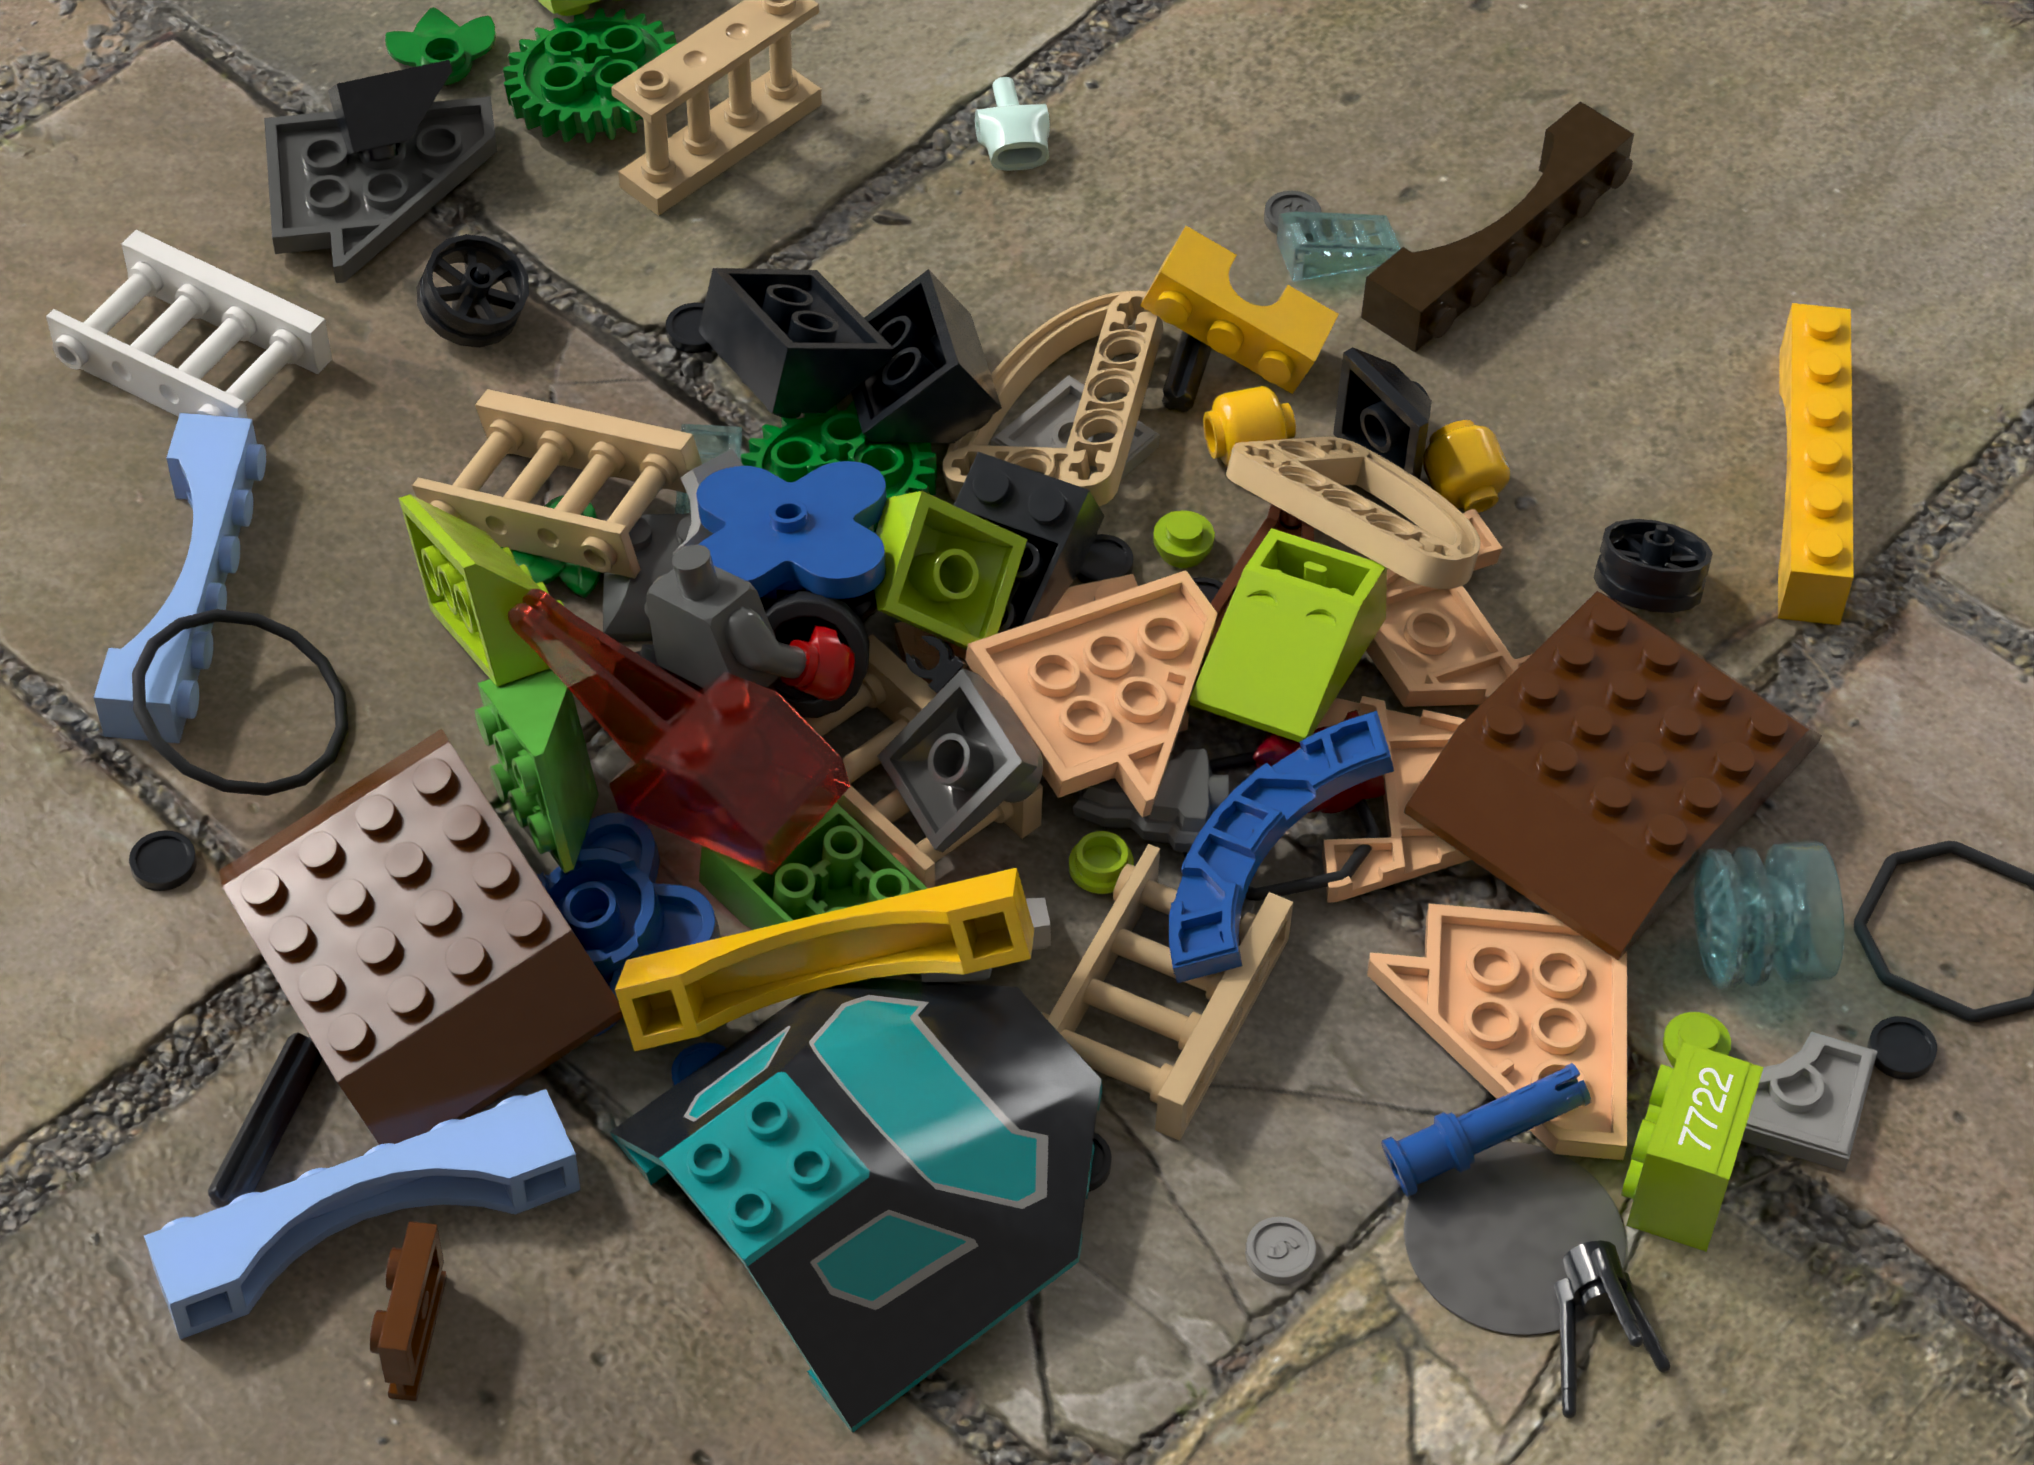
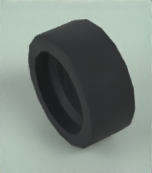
(853, 633)

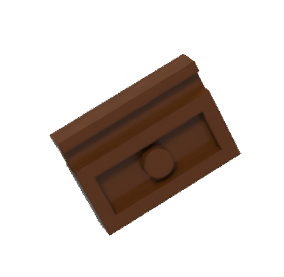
(407, 1327)

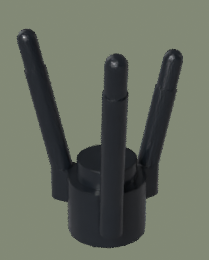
(1600, 1286)

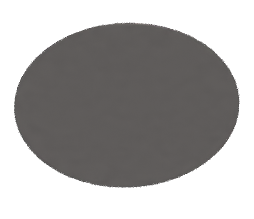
(1498, 1235)

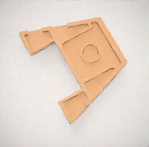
(1439, 642)
(1410, 847)

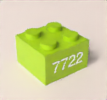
(1689, 1144)

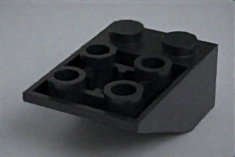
(1050, 514)

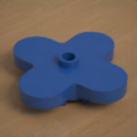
(798, 531)
(618, 905)

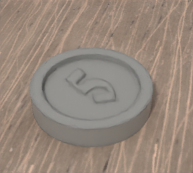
(1280, 1250)

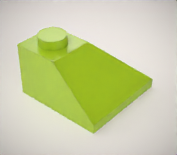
(945, 568)

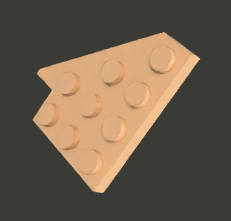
(1105, 683)
(1518, 1003)

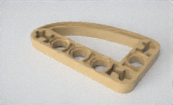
(1102, 316)
(1309, 483)

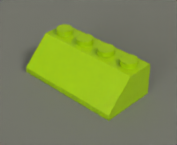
(472, 589)

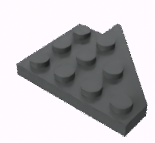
(358, 206)

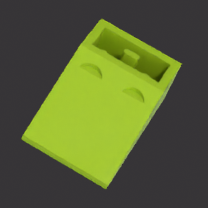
(1291, 635)

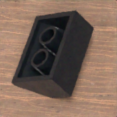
(790, 337)
(937, 373)

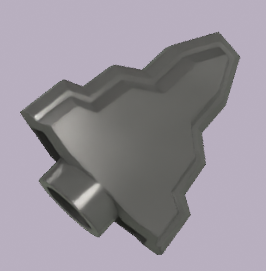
(1180, 810)

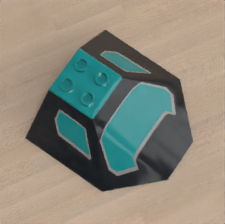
(886, 1170)

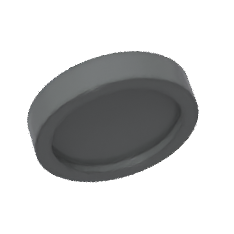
(1287, 202)

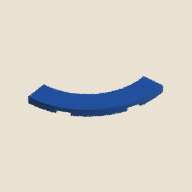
(1247, 826)

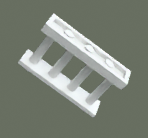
(195, 292)

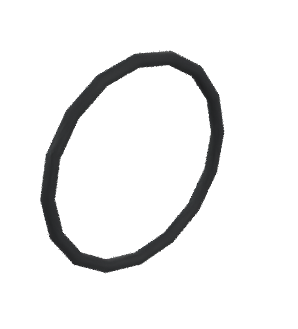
(209, 778)

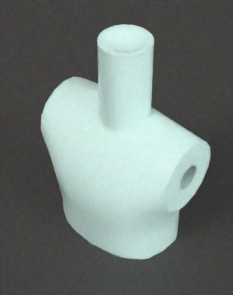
(1013, 132)

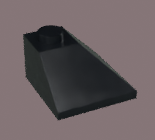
(386, 107)
(1382, 410)

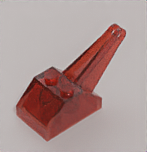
(707, 764)

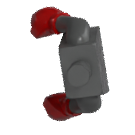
(717, 624)

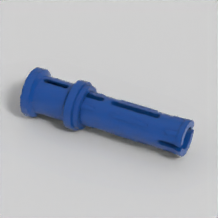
(1455, 1141)

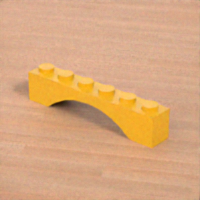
(1818, 509)
(930, 930)

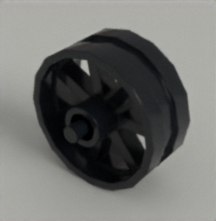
(471, 292)
(1652, 565)

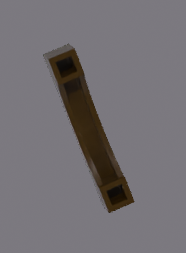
(1426, 290)

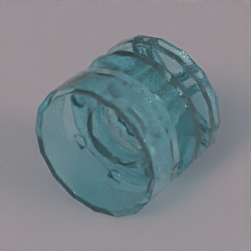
(1769, 914)

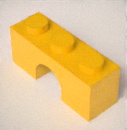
(1269, 340)

